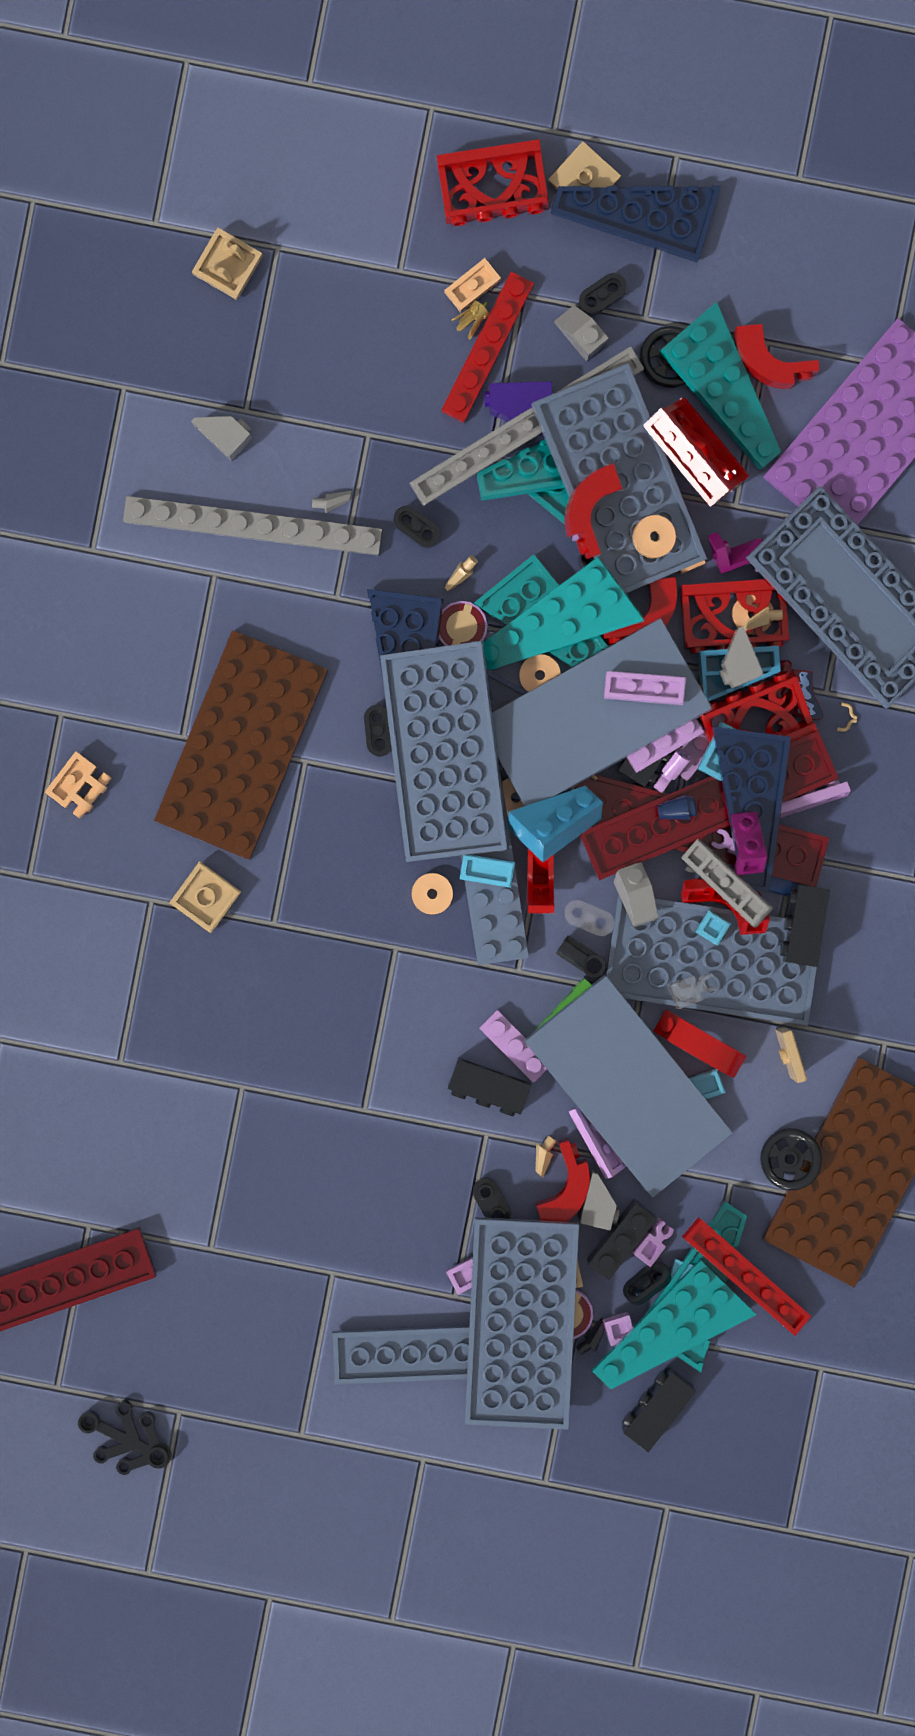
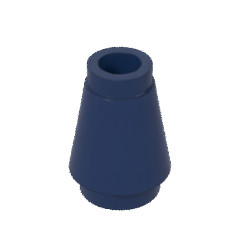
(678, 808)

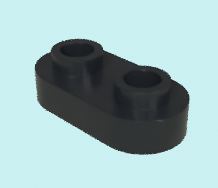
(601, 294)
(417, 526)
(377, 730)
(493, 1201)
(646, 1281)

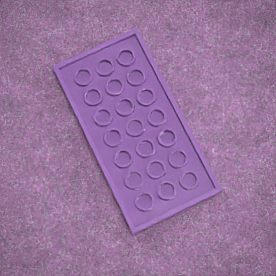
(860, 434)

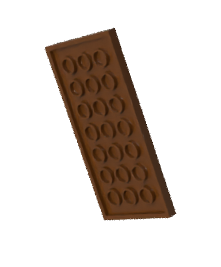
(241, 745)
(862, 1177)

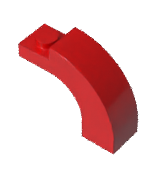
(765, 367)
(580, 505)
(662, 605)
(540, 884)
(700, 891)
(699, 1044)
(573, 1194)

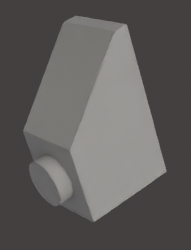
(582, 332)
(225, 433)
(740, 661)
(636, 894)
(599, 1206)

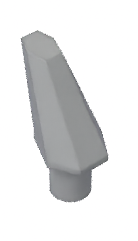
(332, 501)

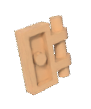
(72, 779)

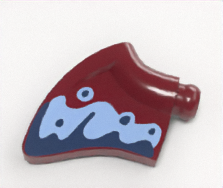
(806, 682)

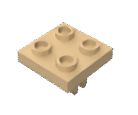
(227, 263)

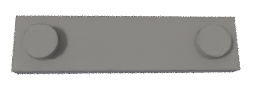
(727, 882)

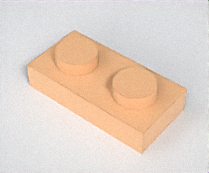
(472, 285)

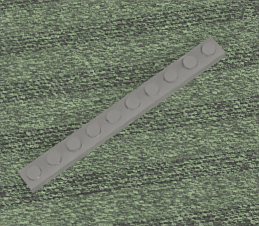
(500, 441)
(252, 525)

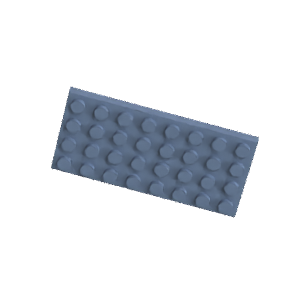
(603, 426)
(444, 751)
(744, 968)
(521, 1323)

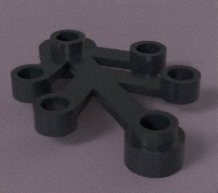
(128, 1441)

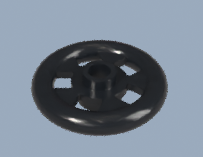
(649, 350)
(812, 1154)

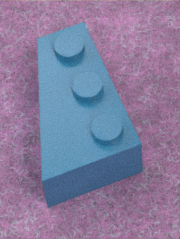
(710, 666)
(555, 821)

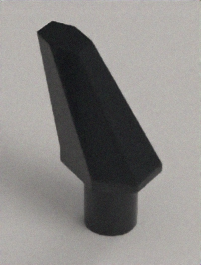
(592, 1338)

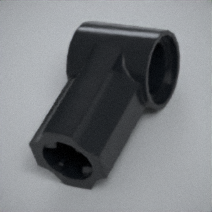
(579, 955)

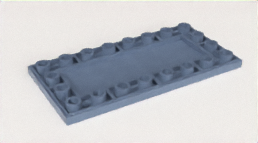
(844, 592)
(573, 732)
(628, 1086)

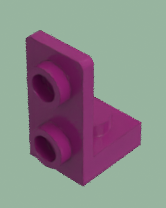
(730, 558)
(749, 843)

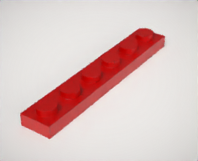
(487, 347)
(746, 1276)

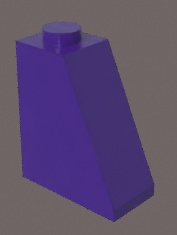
(513, 399)

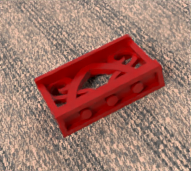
(480, 158)
(696, 450)
(703, 597)
(751, 697)

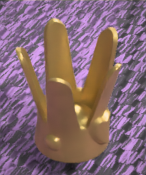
(475, 312)

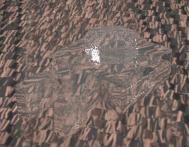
(688, 990)

